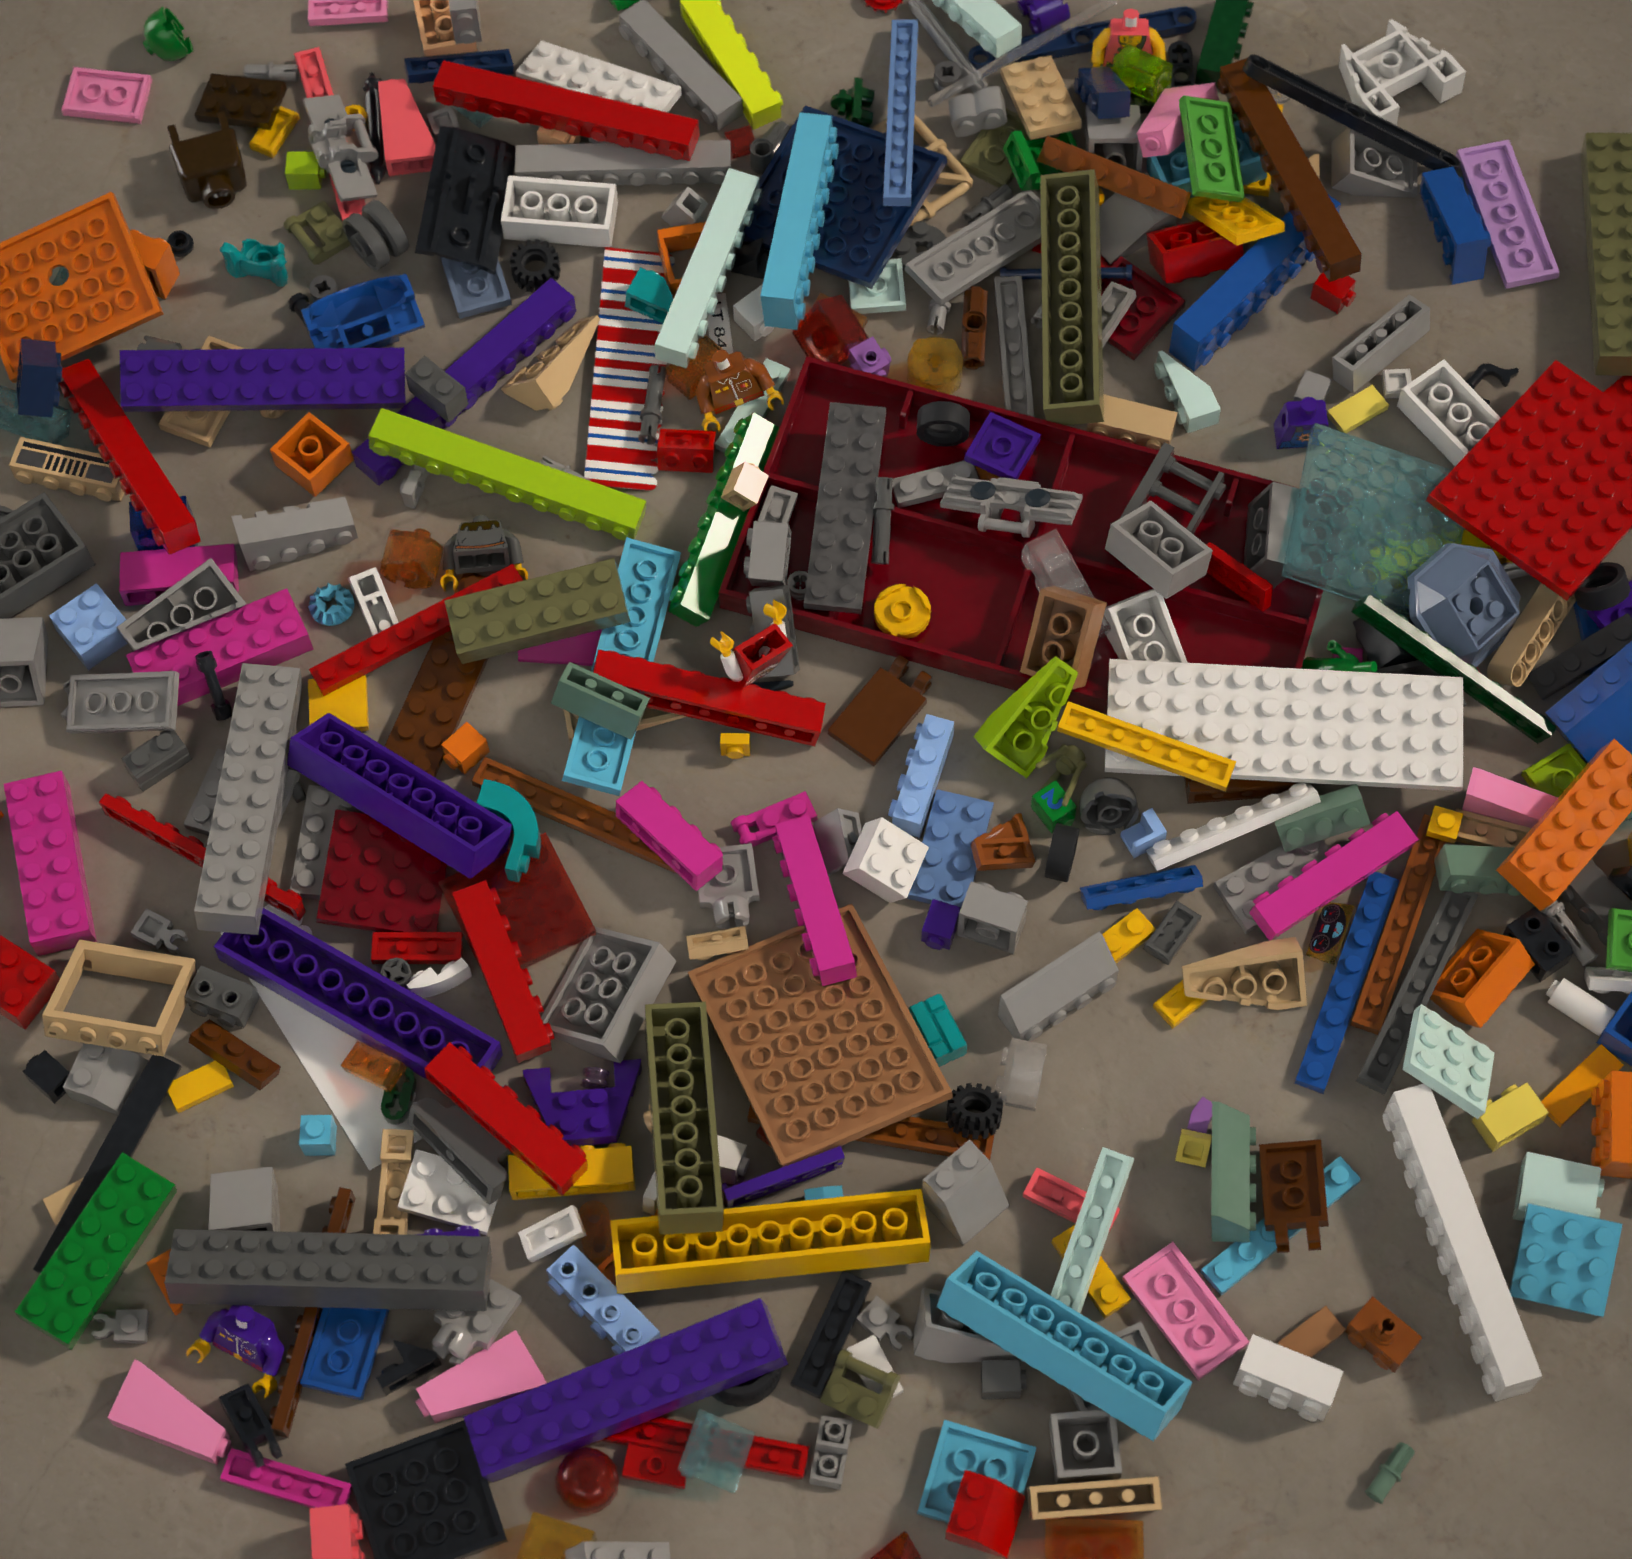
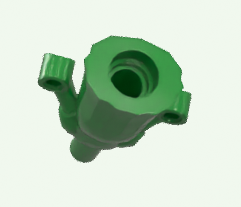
(1346, 662)

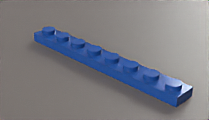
(1346, 982)

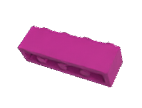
(669, 835)

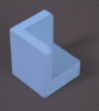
(1144, 834)

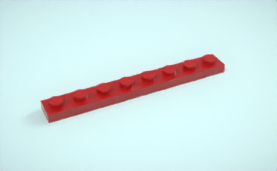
(398, 638)
(189, 848)

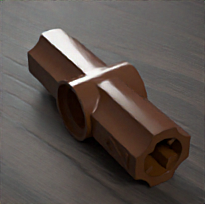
(974, 316)

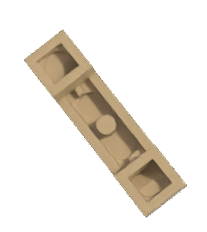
(396, 1160)

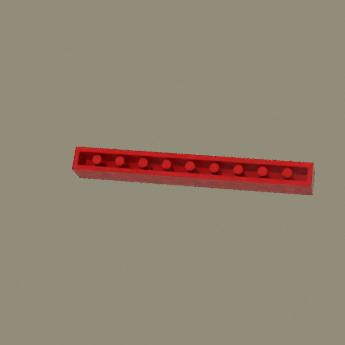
(566, 110)
(128, 457)

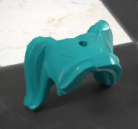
(256, 260)

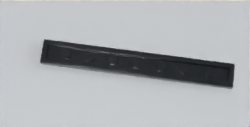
(122, 1137)

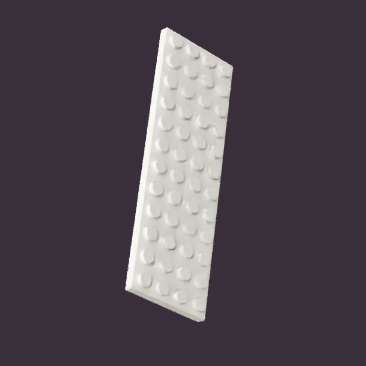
(1297, 722)

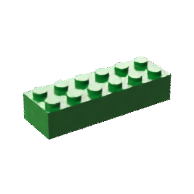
(96, 1251)

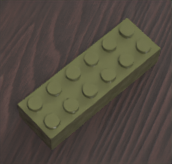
(537, 611)

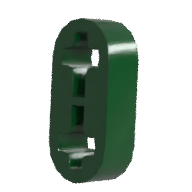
(405, 1099)

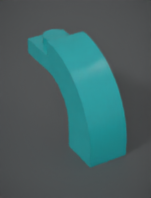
(516, 810)

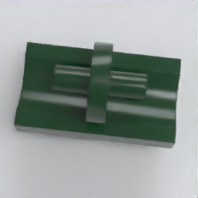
(850, 103)

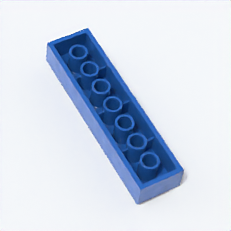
(1239, 294)

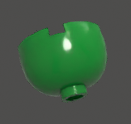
(165, 36)

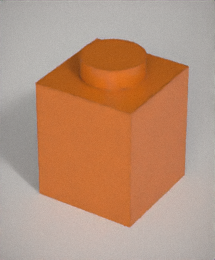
(464, 748)

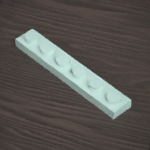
(1091, 1228)

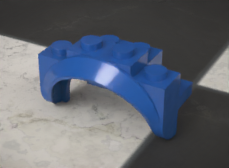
(364, 314)

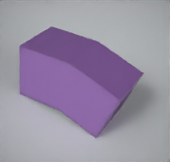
(1200, 1116)

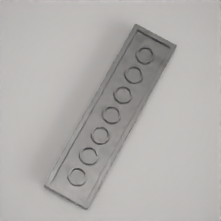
(844, 508)

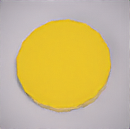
(902, 611)

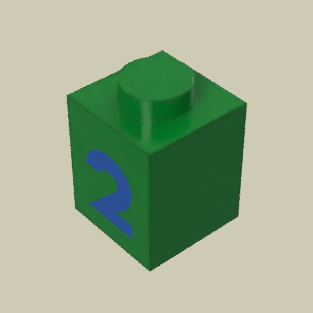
(1049, 808)

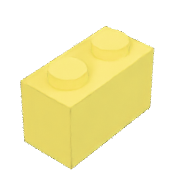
(1510, 1116)

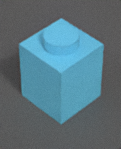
(318, 1135)

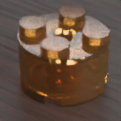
(411, 558)

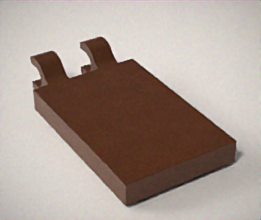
(880, 712)
(1294, 1190)

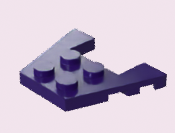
(588, 1114)

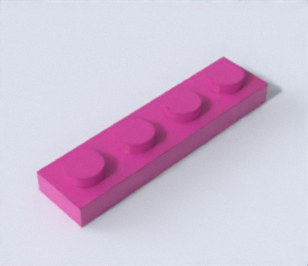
(284, 1481)

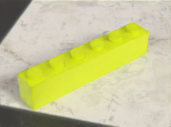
(732, 59)

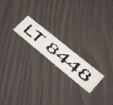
(719, 325)

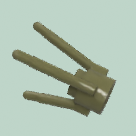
(1069, 760)

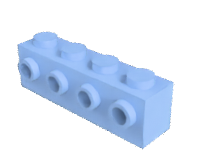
(923, 774)
(598, 1300)

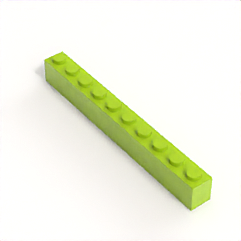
(506, 474)

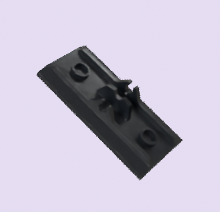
(466, 198)

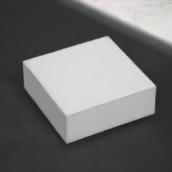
(1394, 380)

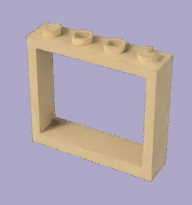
(126, 963)

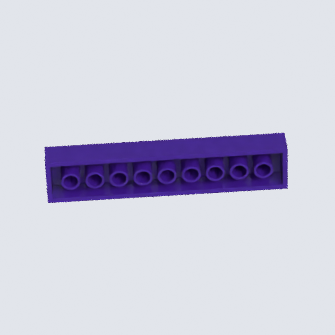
(262, 379)
(351, 995)
(625, 1390)

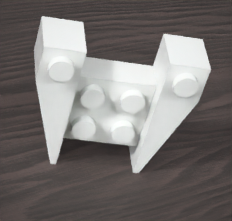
(1395, 65)

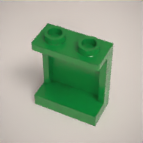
(1023, 158)

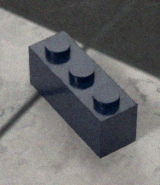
(1103, 92)

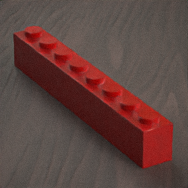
(716, 698)

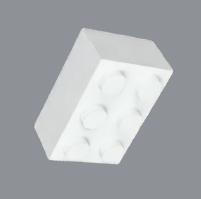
(1287, 1379)

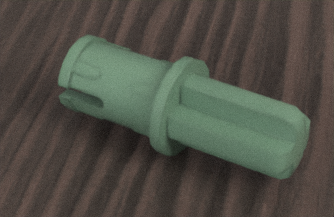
(1390, 1472)

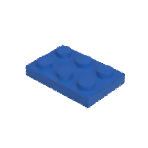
(344, 1350)

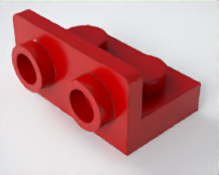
(686, 450)

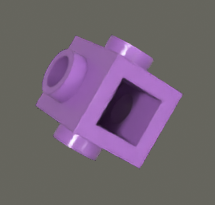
(870, 358)

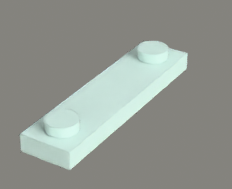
(779, 375)

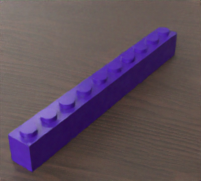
(484, 364)

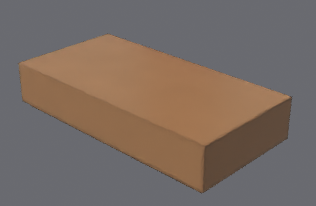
(1314, 1334)

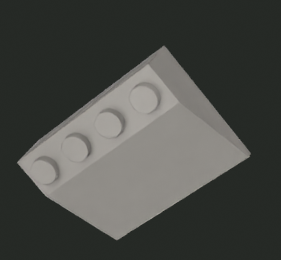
(606, 992)

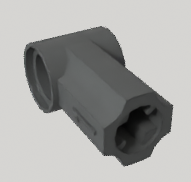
(764, 148)

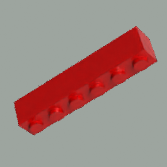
(502, 971)
(506, 1118)

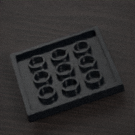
(426, 1498)

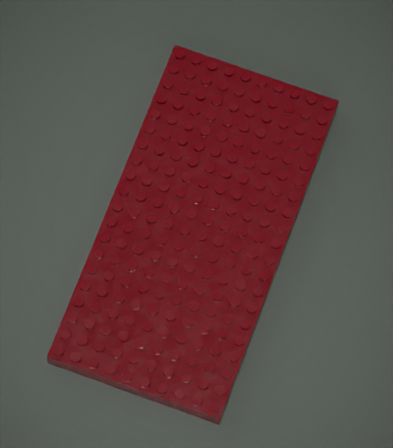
(977, 579)

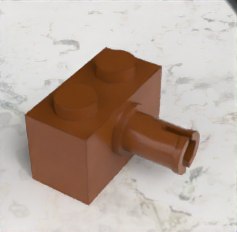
(1382, 1335)

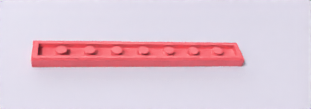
(317, 84)

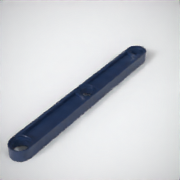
(1163, 21)

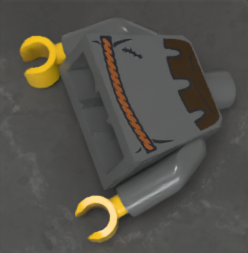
(480, 548)

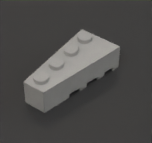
(294, 532)

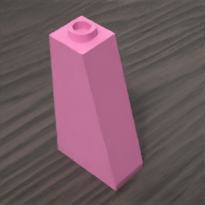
(1163, 126)
(1505, 799)
(481, 1380)
(164, 1415)

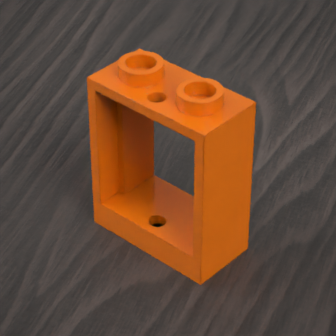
(674, 240)

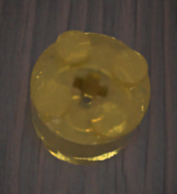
(935, 364)

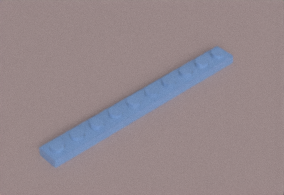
(901, 113)

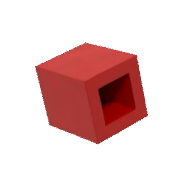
(1333, 294)

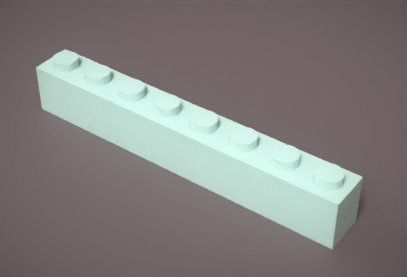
(707, 268)

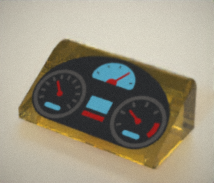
(1330, 932)

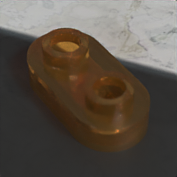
(596, 1232)

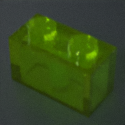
(1143, 72)

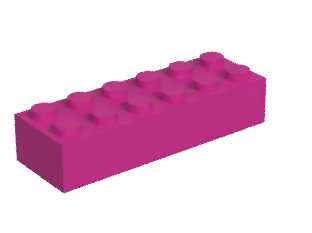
(256, 633)
(49, 863)

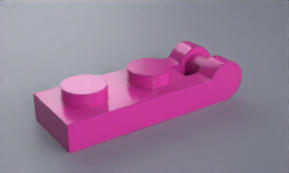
(766, 818)

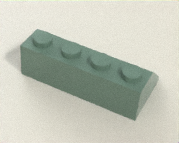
(1231, 1175)

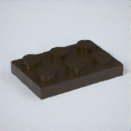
(244, 99)

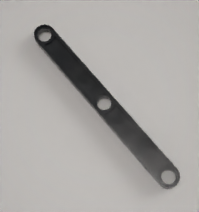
(1348, 114)

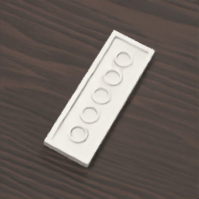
(592, 76)

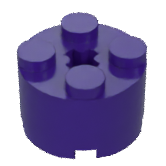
(1044, 13)

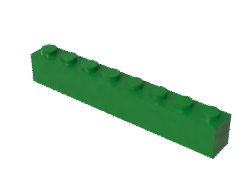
(720, 526)

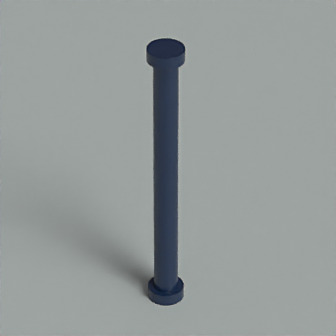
(1036, 274)

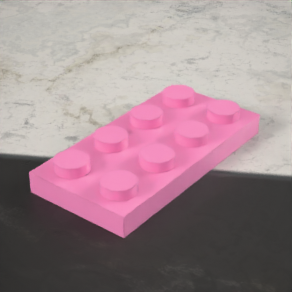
(1185, 1310)

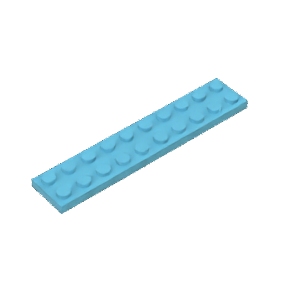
(647, 576)

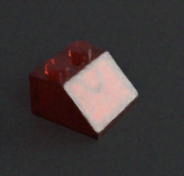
(829, 330)

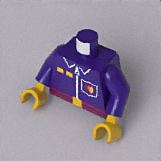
(245, 1337)

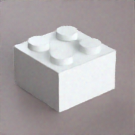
(885, 860)

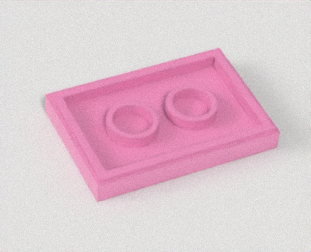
(107, 95)

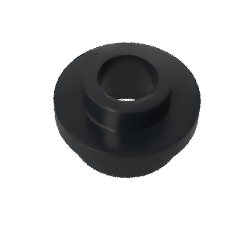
(180, 237)

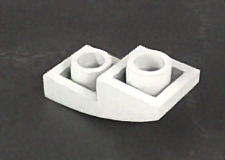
(429, 984)

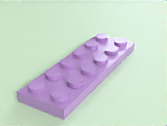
(1508, 214)

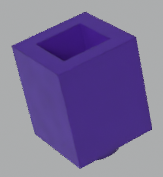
(940, 925)

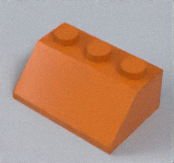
(1481, 976)

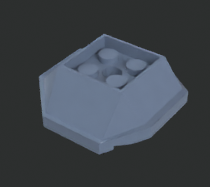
(1464, 600)

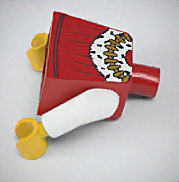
(757, 654)

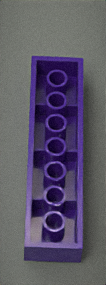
(399, 795)

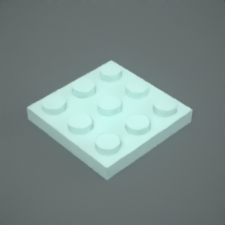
(1449, 1061)

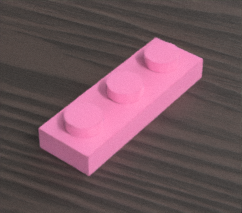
(346, 12)

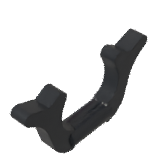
(1484, 370)

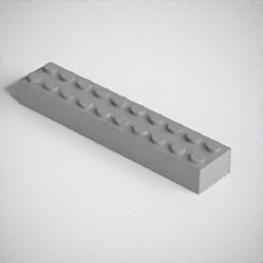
(248, 800)

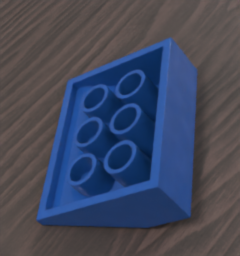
(1598, 708)

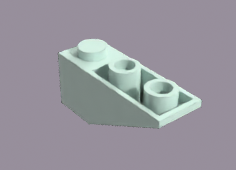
(1190, 395)

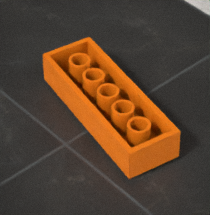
(1572, 828)

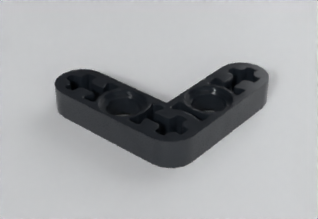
(1184, 67)

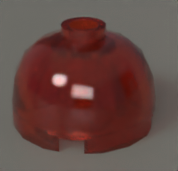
(587, 1480)

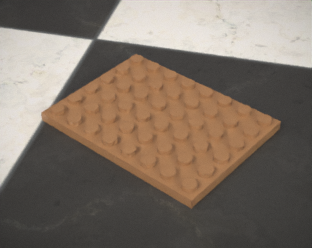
(816, 1056)

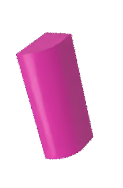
(152, 572)

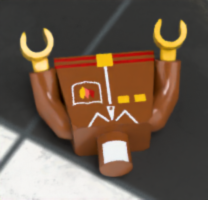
(732, 382)

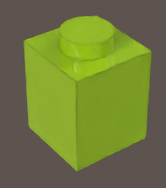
(303, 170)

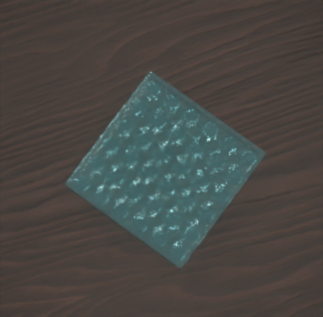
(1364, 519)

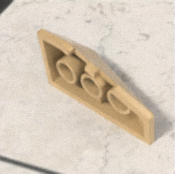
(552, 376)
(1257, 974)

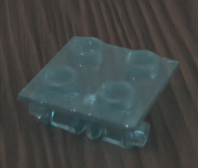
(716, 1451)

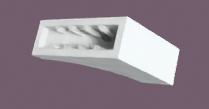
(732, 1164)

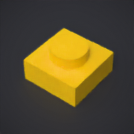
(735, 745)
(1444, 824)

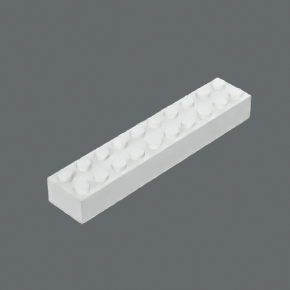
(1461, 1243)

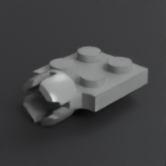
(732, 888)
(471, 1329)

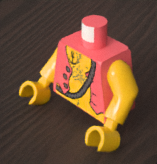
(1122, 32)

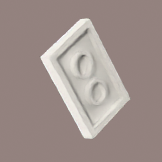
(441, 1195)

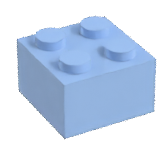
(90, 626)

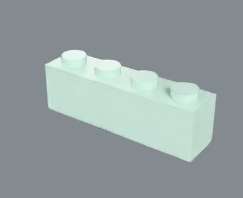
(985, 22)

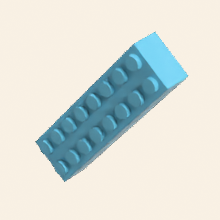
(798, 221)
(1064, 1345)

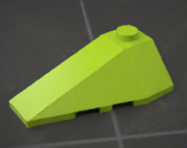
(1024, 722)

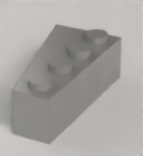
(188, 603)

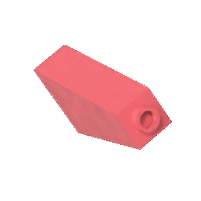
(405, 134)

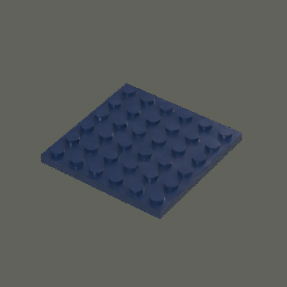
(857, 228)

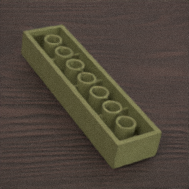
(683, 1118)

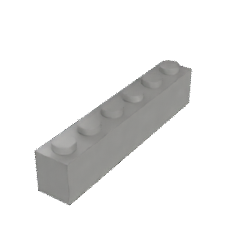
(680, 64)

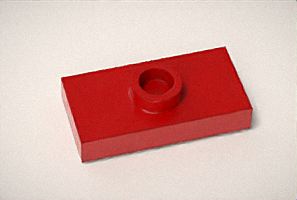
(653, 1466)

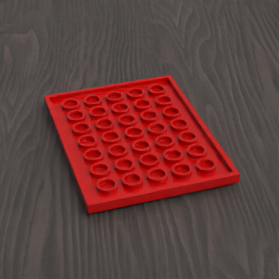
(1548, 481)

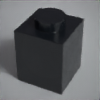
(47, 1075)

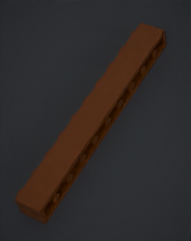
(1290, 173)

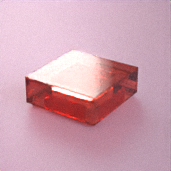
(740, 141)

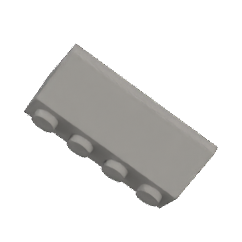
(1058, 989)

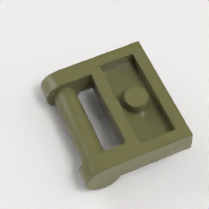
(326, 228)
(854, 1398)

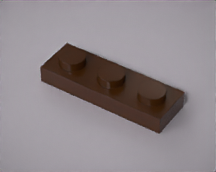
(234, 1054)

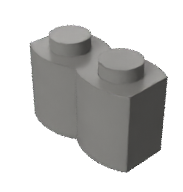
(977, 111)

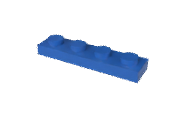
(1139, 887)

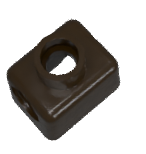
(209, 165)

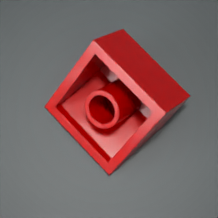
(985, 1514)

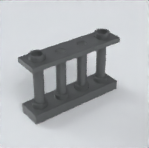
(1153, 487)

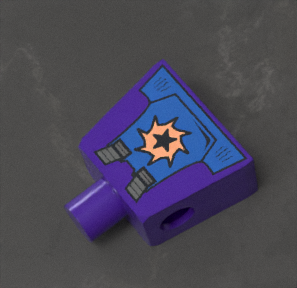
(1295, 422)

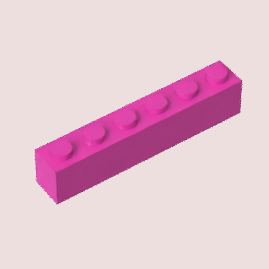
(1333, 875)
(815, 901)

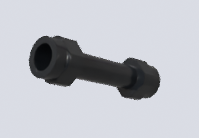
(220, 707)

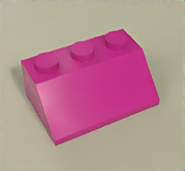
(576, 649)

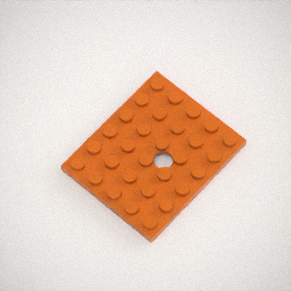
(104, 288)

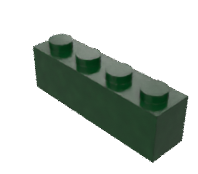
(1222, 38)

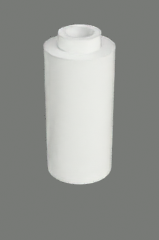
(1580, 1006)

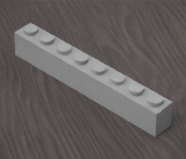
(623, 165)

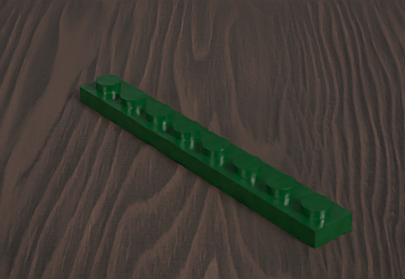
(1446, 663)

